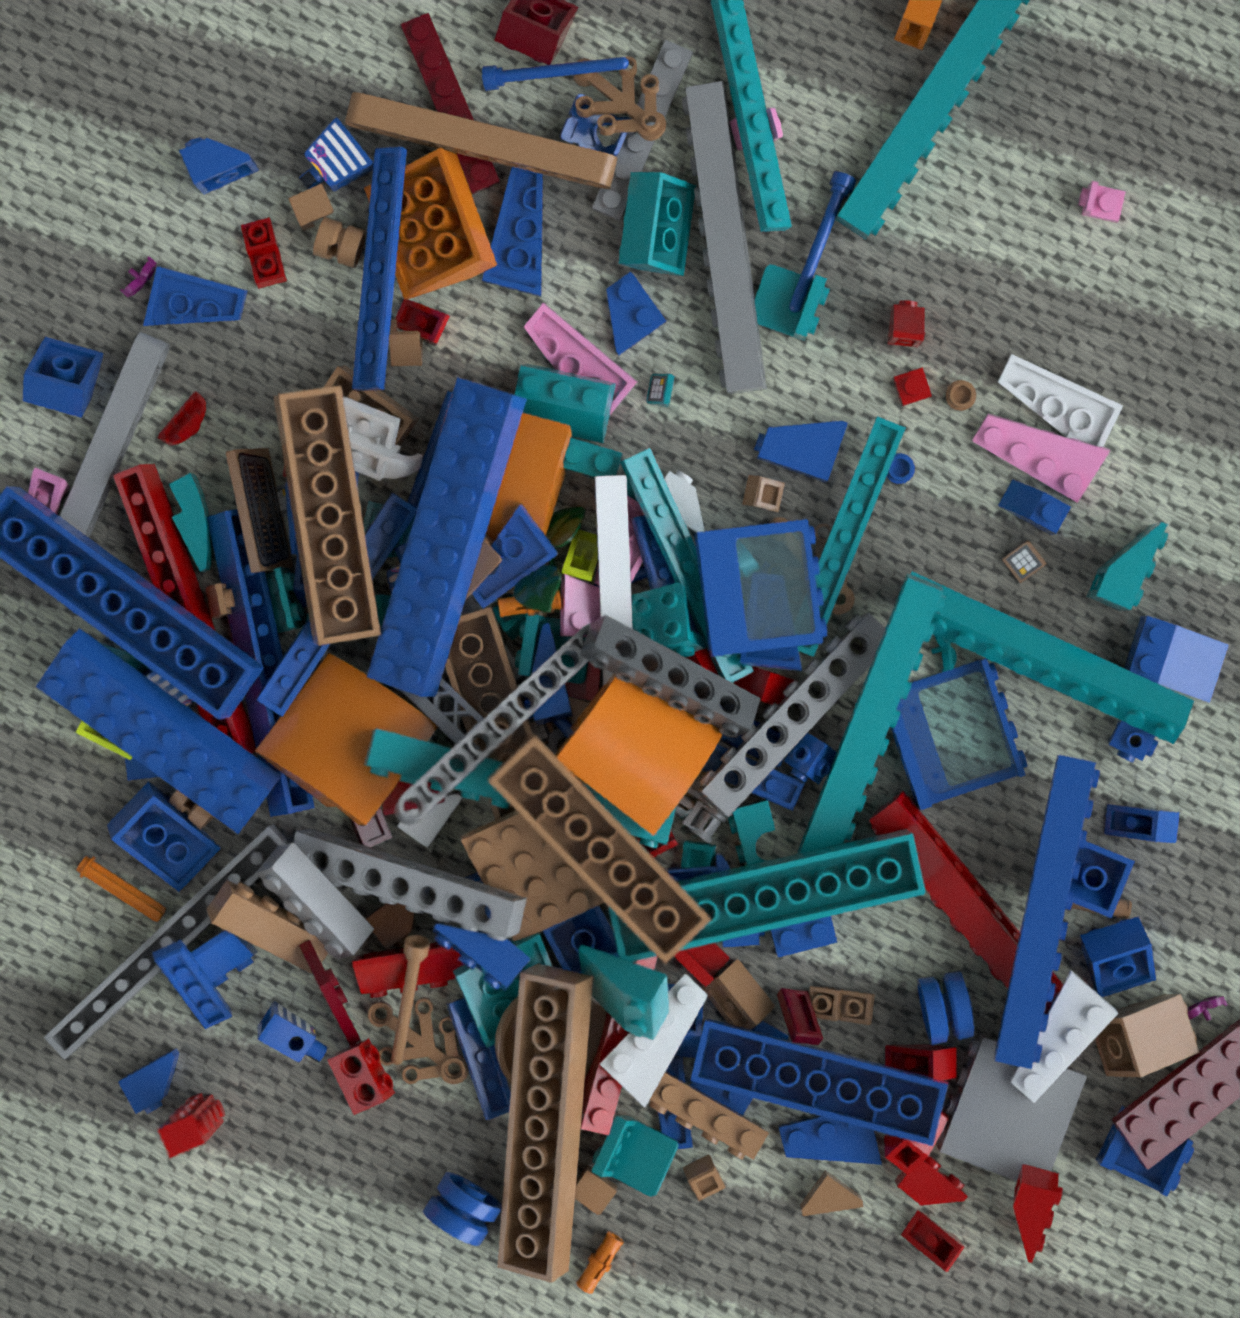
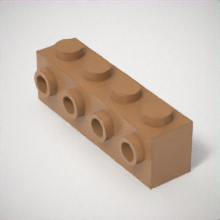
(262, 923)
(708, 1115)

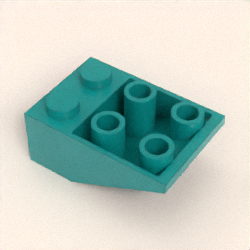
(1121, 577)

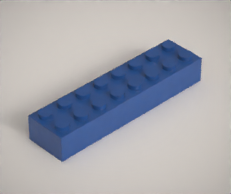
(158, 730)
(819, 1081)

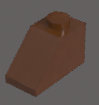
(392, 924)

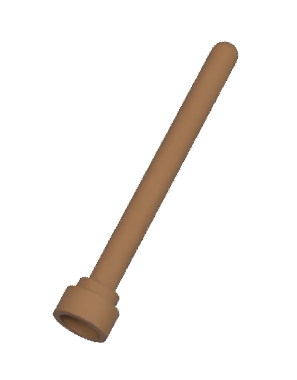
(415, 949)

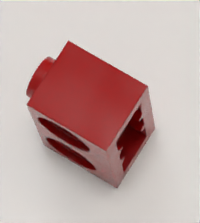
(353, 1078)

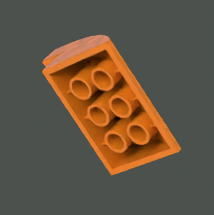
(532, 473)
(328, 735)
(637, 751)

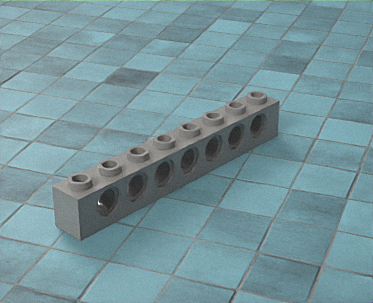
(727, 799)
(505, 906)

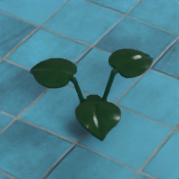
(541, 585)

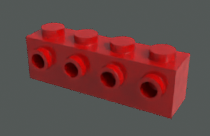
(191, 1124)

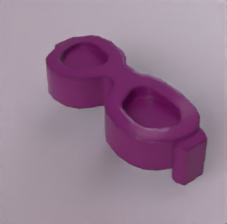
(140, 279)
(1203, 1006)

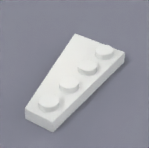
(1060, 402)
(1073, 1023)
(641, 1062)

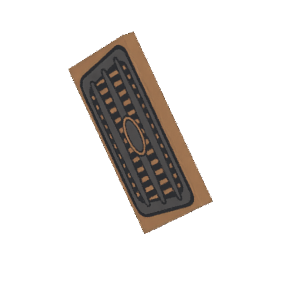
(259, 509)

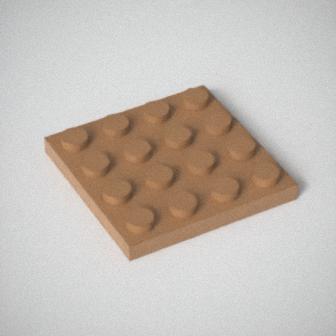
(520, 861)

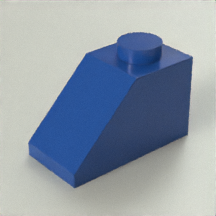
(1034, 507)
(1142, 823)
(150, 1083)

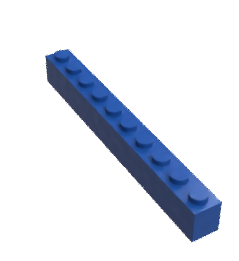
(255, 634)
(1044, 912)

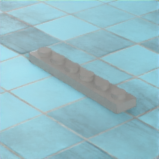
(634, 152)

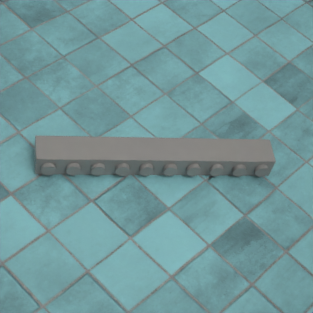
(725, 238)
(140, 966)

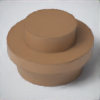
(960, 395)

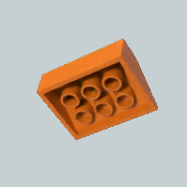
(439, 227)

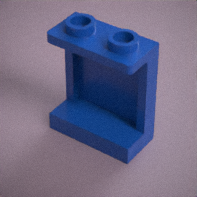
(1162, 1177)

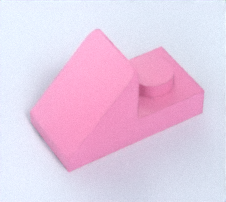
(48, 489)

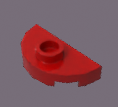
(185, 421)

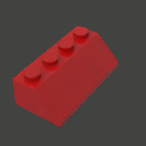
(387, 969)

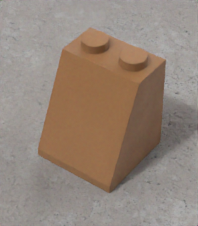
(1147, 1037)

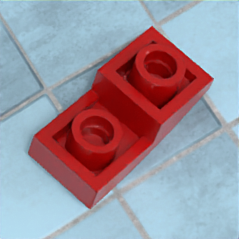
(263, 253)

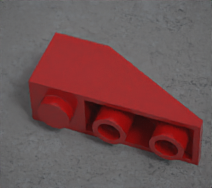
(1033, 1202)

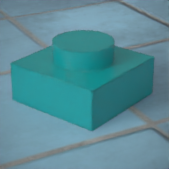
(697, 854)

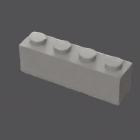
(314, 901)

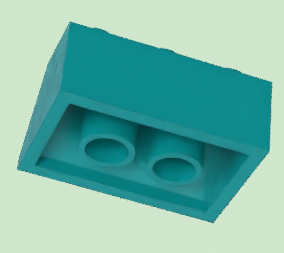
(657, 223)
(567, 399)

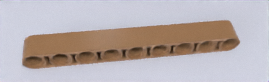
(481, 140)

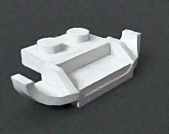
(373, 443)

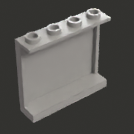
(999, 1125)

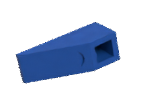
(495, 958)

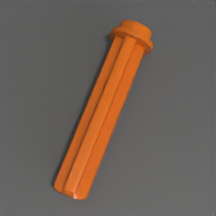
(121, 889)

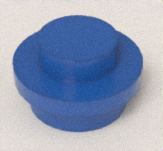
(901, 469)

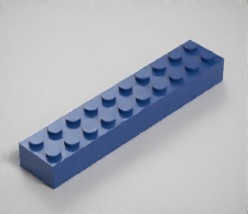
(446, 538)
(123, 605)

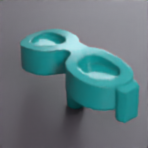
(949, 654)

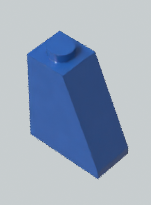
(803, 447)

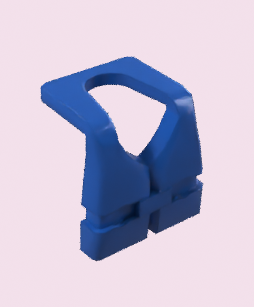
(583, 131)

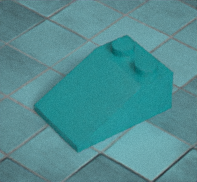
(627, 991)

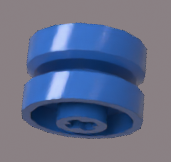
(945, 1007)
(462, 1209)

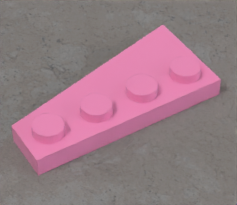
(574, 353)
(1051, 458)

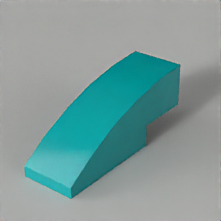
(193, 519)

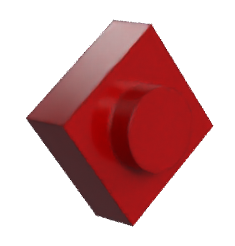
(912, 387)

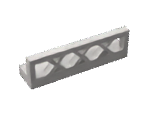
(441, 718)

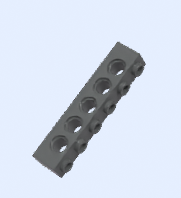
(686, 676)

